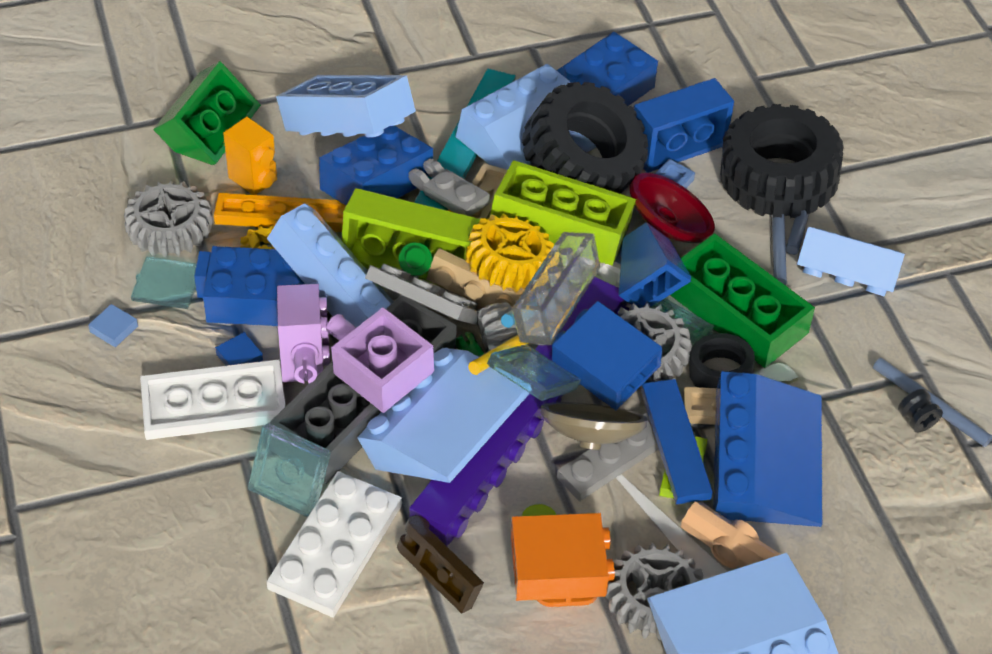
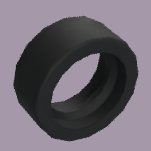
(718, 346)

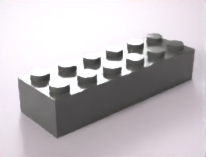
(334, 413)

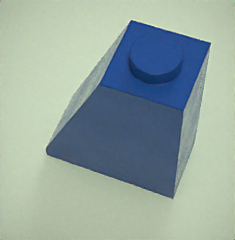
(650, 267)

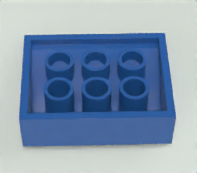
(767, 451)

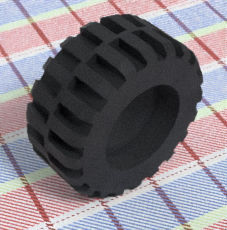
(598, 117)
(776, 186)

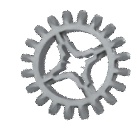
(149, 223)
(667, 333)
(653, 573)

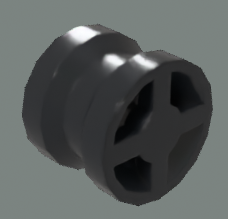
(920, 410)

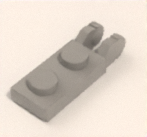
(449, 189)

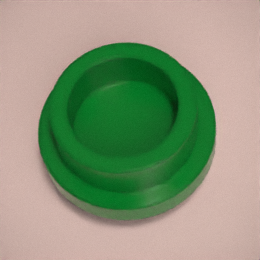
(415, 259)

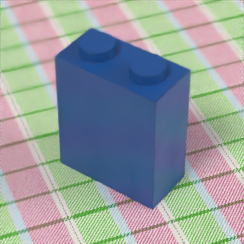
(606, 354)

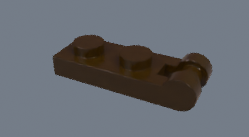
(439, 564)

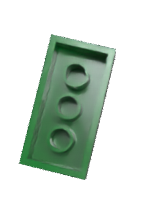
(743, 300)

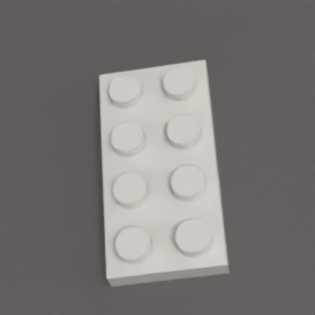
(211, 399)
(334, 544)

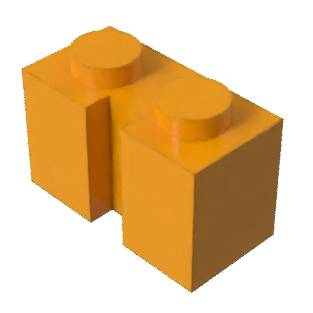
(250, 156)

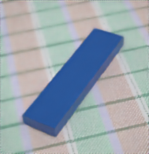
(676, 442)

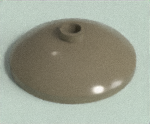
(592, 422)

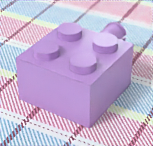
(302, 332)
(380, 357)

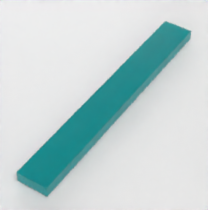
(456, 155)

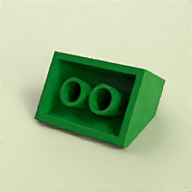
(204, 112)

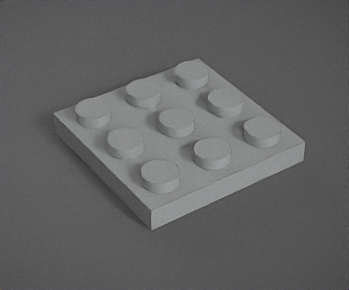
(424, 293)

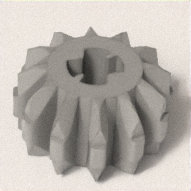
(490, 325)

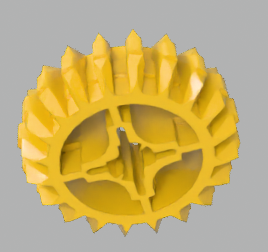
(507, 251)

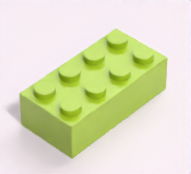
(564, 205)
(381, 225)

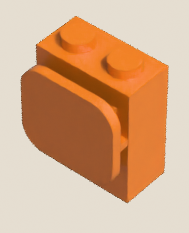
(561, 558)

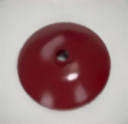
(671, 208)

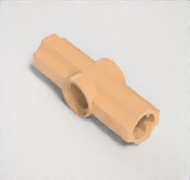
(730, 542)

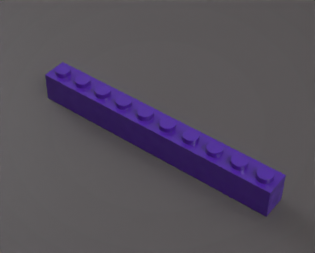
(451, 504)

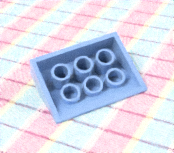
(496, 122)
(441, 419)
(744, 612)

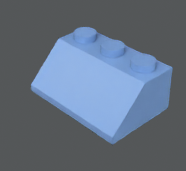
(850, 260)

